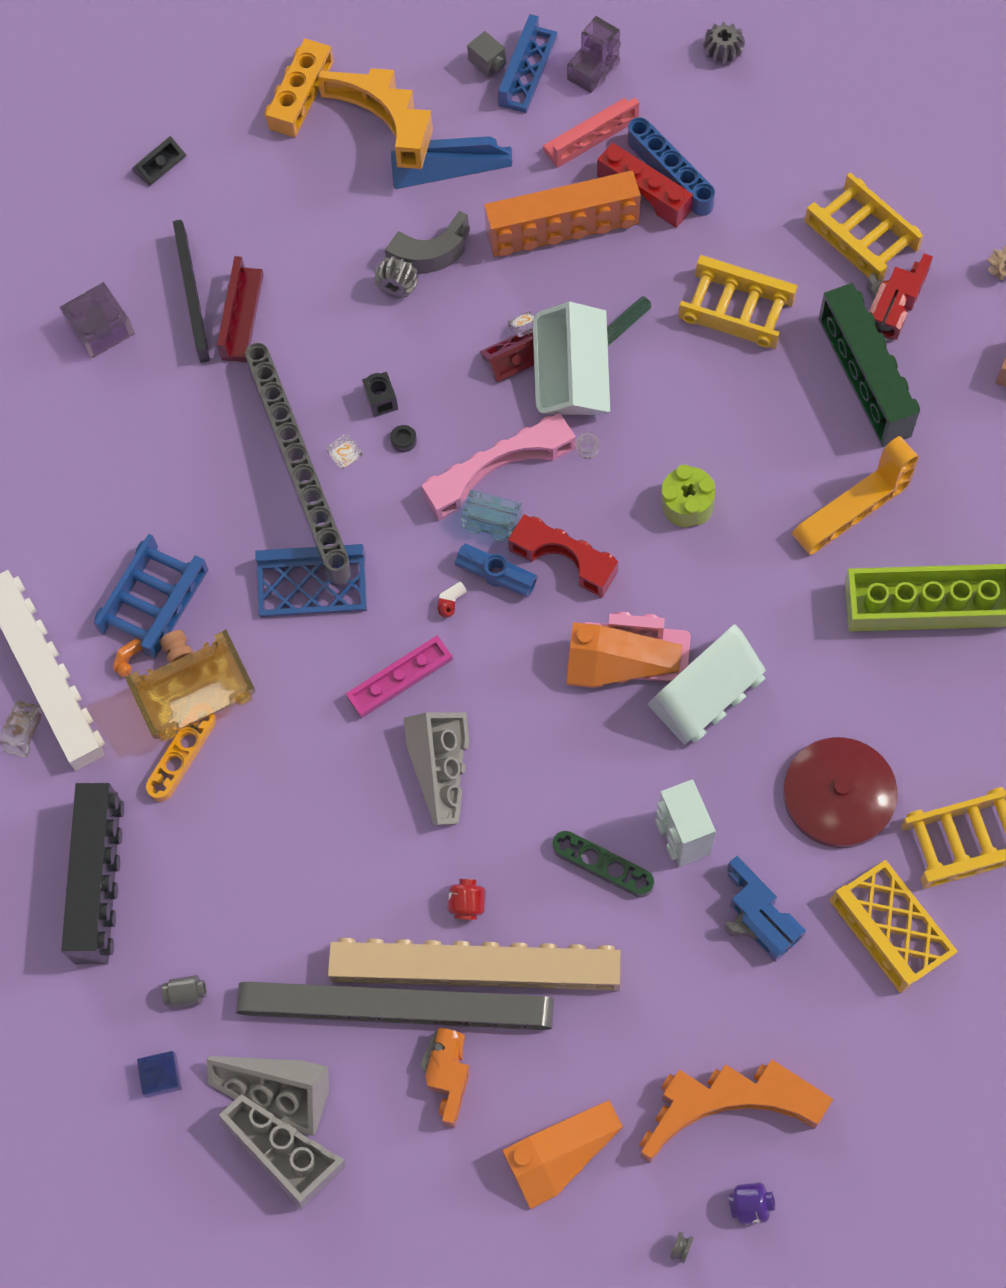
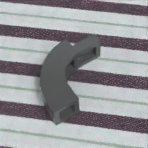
(435, 253)

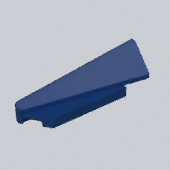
(453, 159)

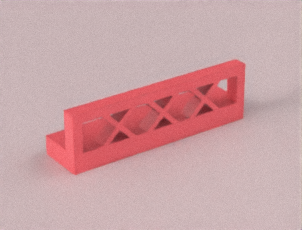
(591, 131)

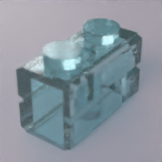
(490, 515)

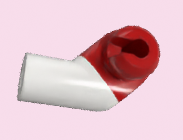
(447, 599)

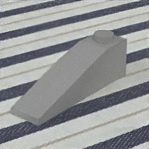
(437, 753)
(286, 1088)

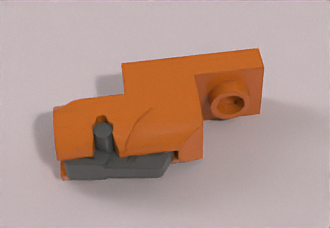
(445, 1073)

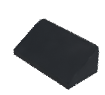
(159, 161)

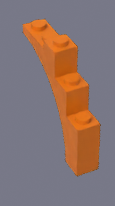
(690, 1100)

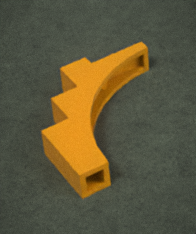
(394, 106)

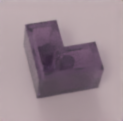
(597, 55)

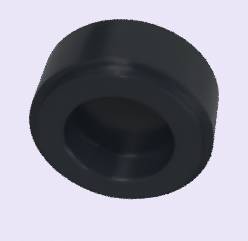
(403, 438)

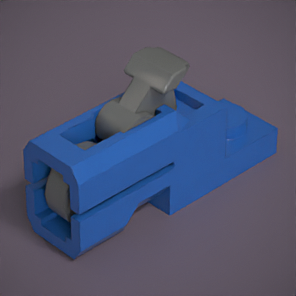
(757, 914)

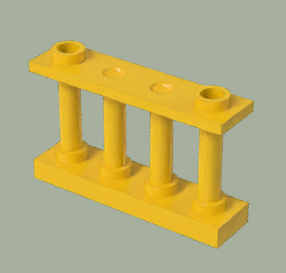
(855, 249)
(745, 280)
(962, 865)

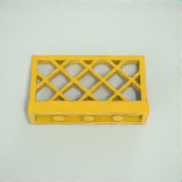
(877, 942)

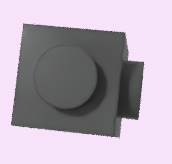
(486, 54)

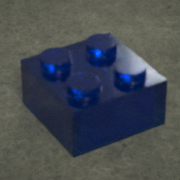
(159, 1074)

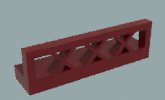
(239, 311)
(510, 356)

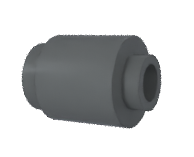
(184, 991)

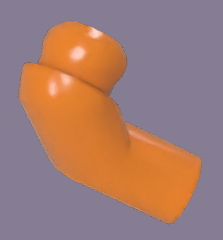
(123, 656)

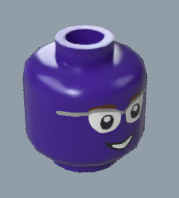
(751, 1203)

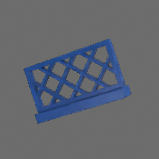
(304, 558)

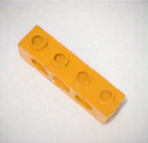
(298, 88)

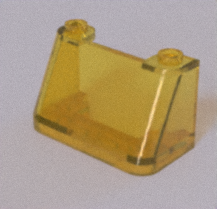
(191, 688)

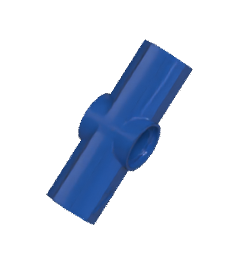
(510, 577)

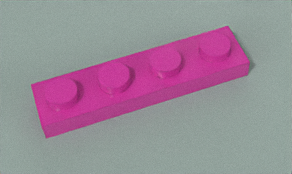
(399, 676)

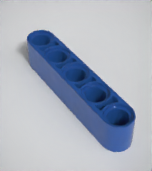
(645, 139)

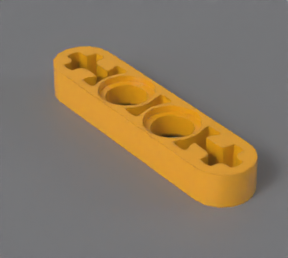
(186, 755)

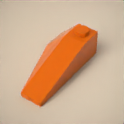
(612, 655)
(559, 1153)

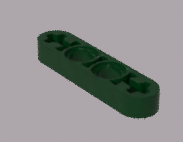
(605, 859)

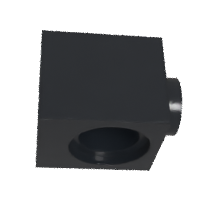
(380, 403)

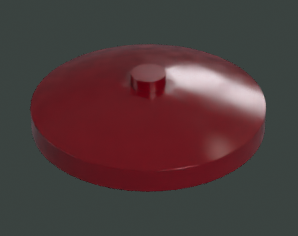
(840, 792)

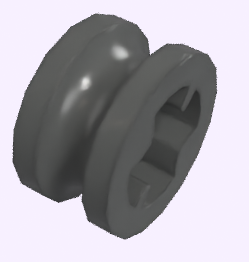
(681, 1247)

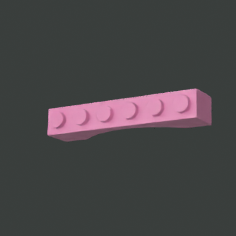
(543, 441)

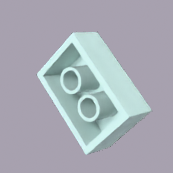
(685, 823)

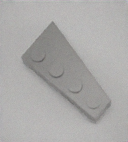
(287, 1156)

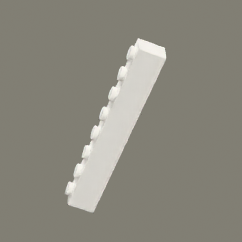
(46, 676)

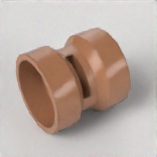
(175, 645)

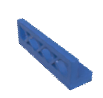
(518, 61)

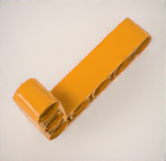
(889, 480)

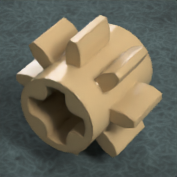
(998, 263)

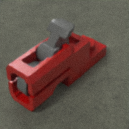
(896, 296)

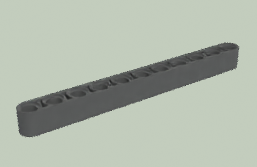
(276, 408)
(395, 1005)

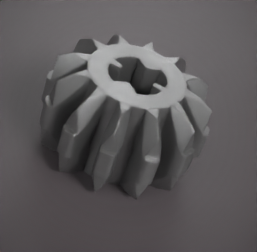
(723, 42)
(396, 277)

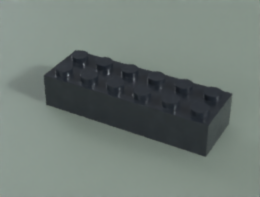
(92, 874)

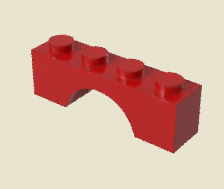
(666, 197)
(535, 539)

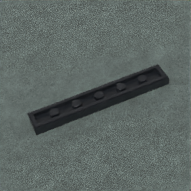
(191, 291)

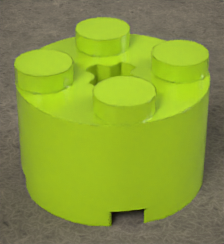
(688, 496)

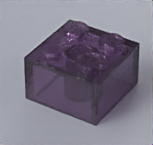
(97, 320)

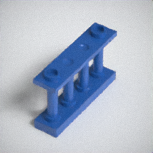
(166, 616)

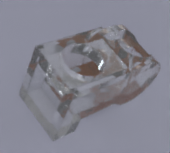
(20, 728)

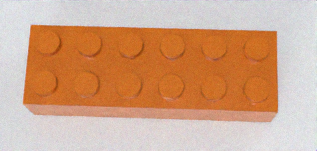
(562, 213)

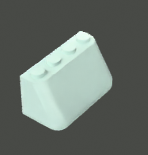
(571, 360)
(709, 686)

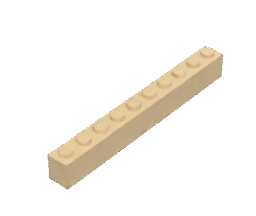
(475, 965)

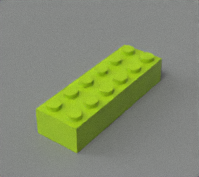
(926, 597)

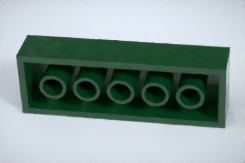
(868, 364)

